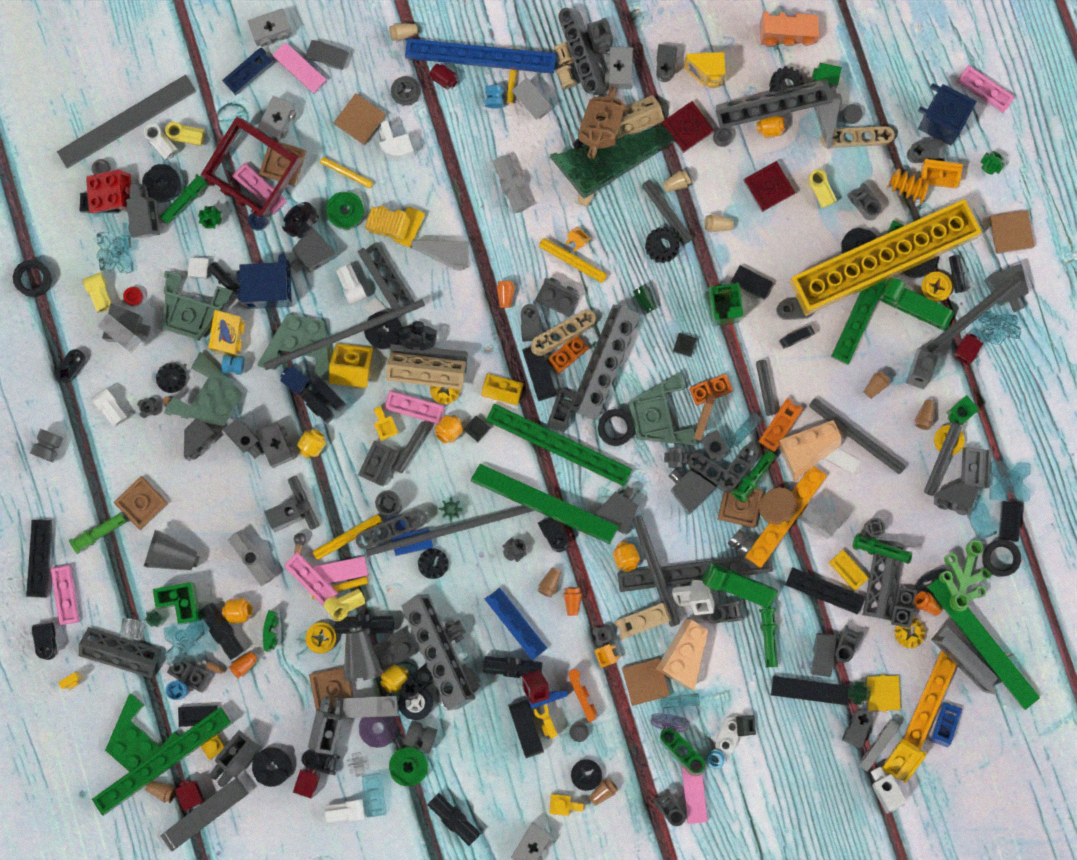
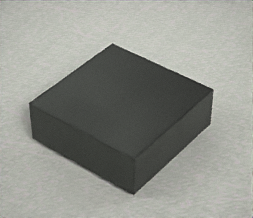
(684, 345)
(477, 429)
(746, 725)

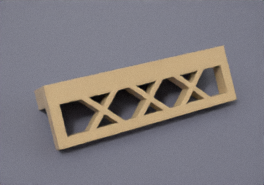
(640, 119)
(425, 372)

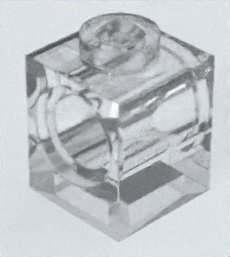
(132, 629)

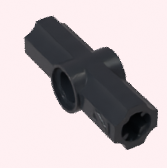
(371, 623)
(221, 631)
(510, 666)
(454, 819)

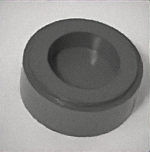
(852, 114)

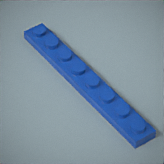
(480, 56)

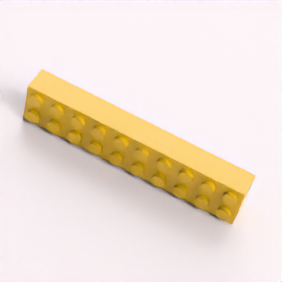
(885, 257)

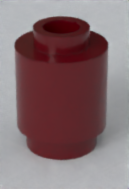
(443, 76)

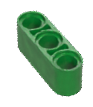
(686, 760)

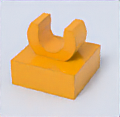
(579, 237)
(606, 656)

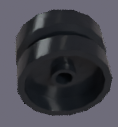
(319, 402)

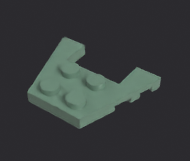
(188, 315)
(297, 333)
(214, 400)
(652, 415)

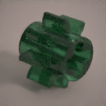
(451, 515)
(859, 693)

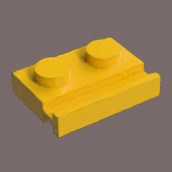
(903, 760)

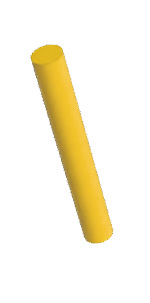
(511, 85)
(346, 172)
(349, 584)

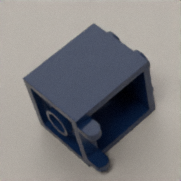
(946, 114)
(265, 284)

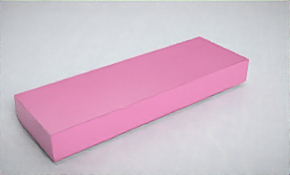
(299, 68)
(985, 89)
(257, 186)
(414, 407)
(343, 570)
(310, 578)
(65, 595)
(694, 796)

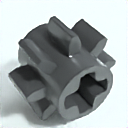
(675, 458)
(514, 549)
(454, 630)

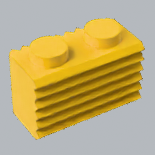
(387, 223)

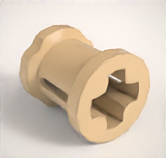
(562, 49)
(566, 77)

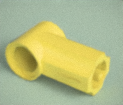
(186, 135)
(822, 190)
(96, 288)
(339, 607)

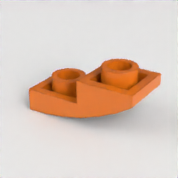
(567, 354)
(716, 387)

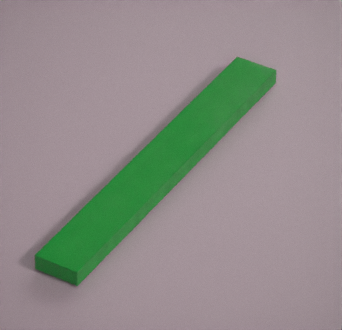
(859, 317)
(558, 445)
(544, 504)
(986, 647)
(161, 761)

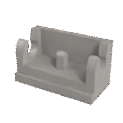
(532, 99)

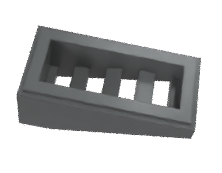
(556, 420)

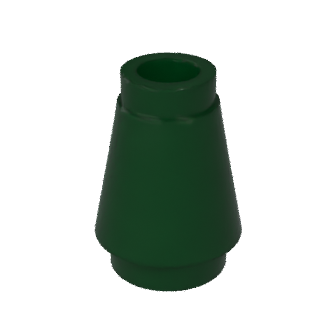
(645, 298)

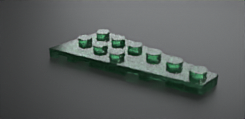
(610, 162)

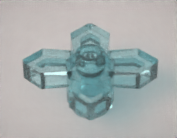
(113, 253)
(999, 327)
(1003, 487)
(184, 643)

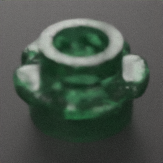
(153, 618)

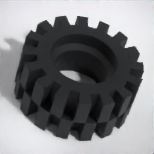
(785, 73)
(666, 234)

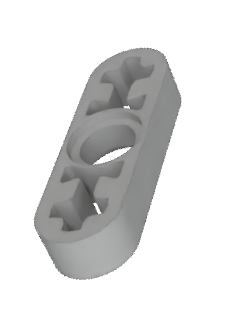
(878, 745)

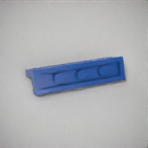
(516, 623)

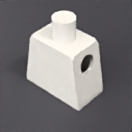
(889, 799)

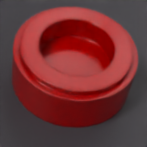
(133, 296)

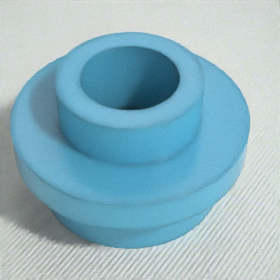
(715, 764)

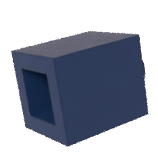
(294, 379)

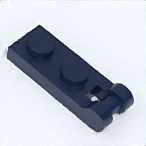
(248, 71)

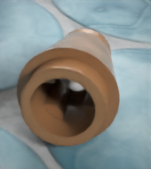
(877, 383)
(925, 416)
(549, 583)
(162, 791)
(604, 791)

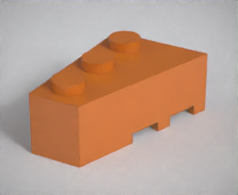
(788, 29)

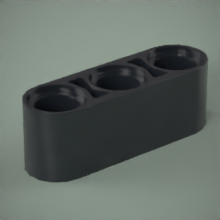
(539, 374)
(526, 728)

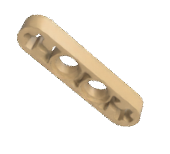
(857, 139)
(563, 332)

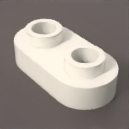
(727, 735)

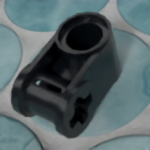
(552, 530)
(44, 637)
(322, 762)

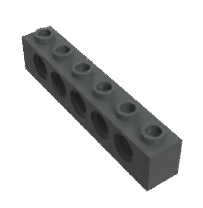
(773, 103)
(596, 367)
(446, 658)

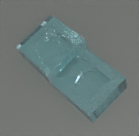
(981, 520)
(374, 795)

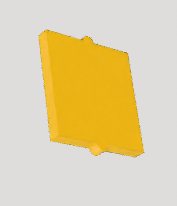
(884, 693)

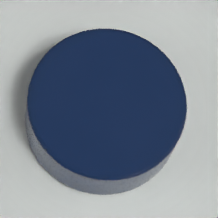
(257, 223)

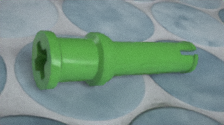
(90, 537)

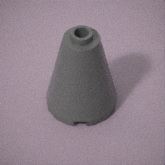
(169, 554)
(360, 657)

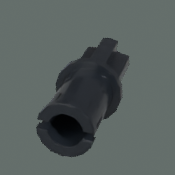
(957, 274)
(223, 277)

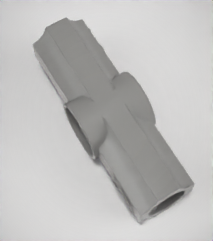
(511, 184)
(244, 548)

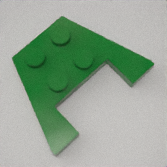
(128, 742)

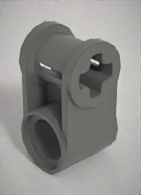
(665, 60)
(928, 150)
(864, 198)
(530, 326)
(728, 613)
(847, 643)
(856, 733)
(669, 807)

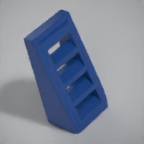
(554, 695)
(946, 742)

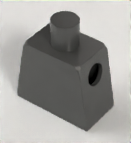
(311, 252)
(995, 281)
(128, 319)
(922, 367)
(237, 431)
(690, 489)
(619, 509)
(277, 515)

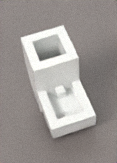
(395, 148)
(696, 595)

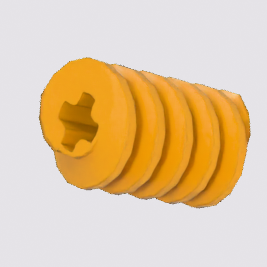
(908, 185)

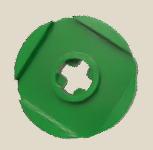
(349, 220)
(410, 777)

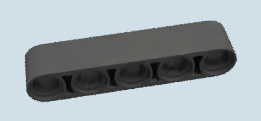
(575, 46)
(204, 814)

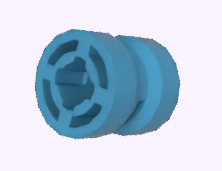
(494, 96)
(232, 364)
(174, 692)

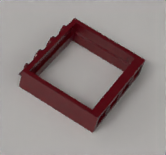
(221, 151)

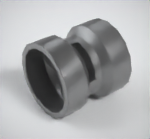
(873, 531)
(740, 542)

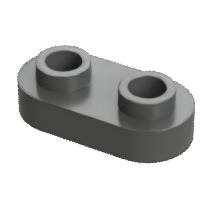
(795, 310)

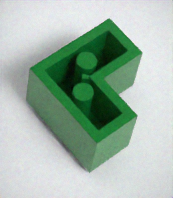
(182, 597)

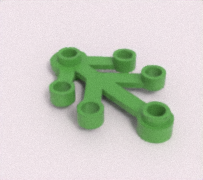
(964, 577)

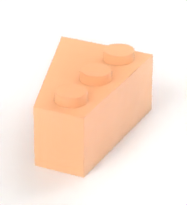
(809, 447)
(684, 654)

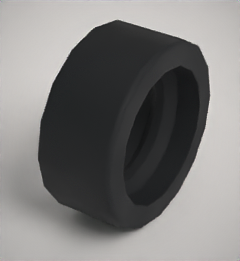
(20, 269)
(618, 413)
(1011, 547)

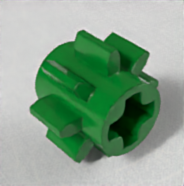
(992, 162)
(210, 217)

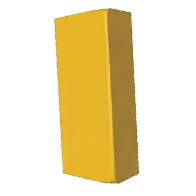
(502, 389)

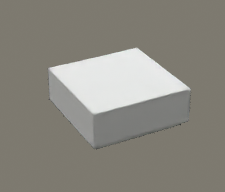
(198, 268)

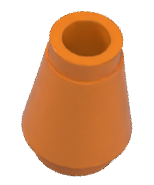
(505, 293)
(572, 600)
(925, 602)
(243, 664)

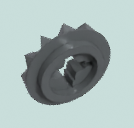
(409, 83)

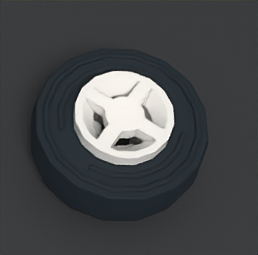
(418, 707)

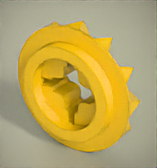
(944, 283)
(443, 398)
(940, 437)
(912, 641)
(313, 643)

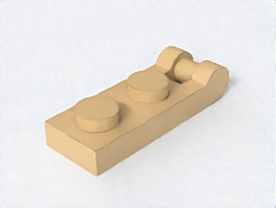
(643, 620)

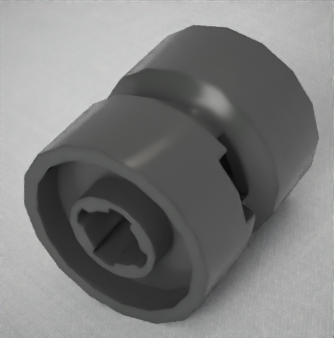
(46, 446)
(388, 503)
(420, 736)

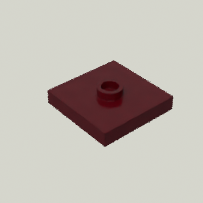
(688, 126)
(769, 186)

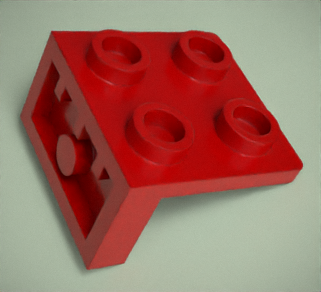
(108, 191)

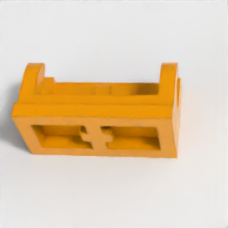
(941, 173)

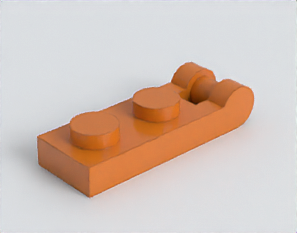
(780, 425)
(582, 695)

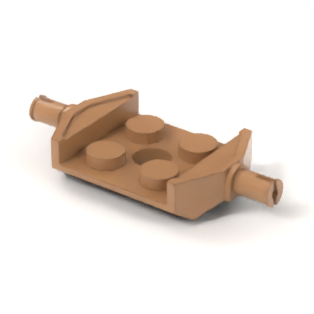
(601, 133)

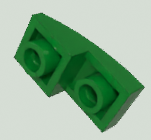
(269, 638)

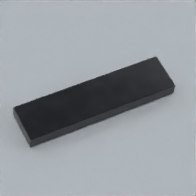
(39, 558)
(824, 590)
(809, 690)

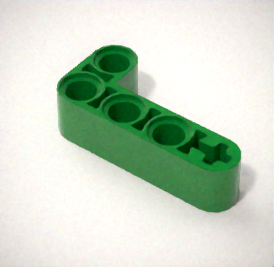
(918, 306)
(721, 578)

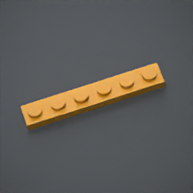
(774, 533)
(930, 700)

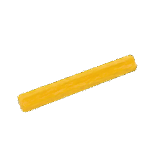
(573, 260)
(346, 537)

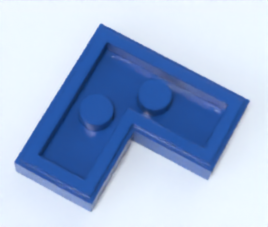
(400, 526)

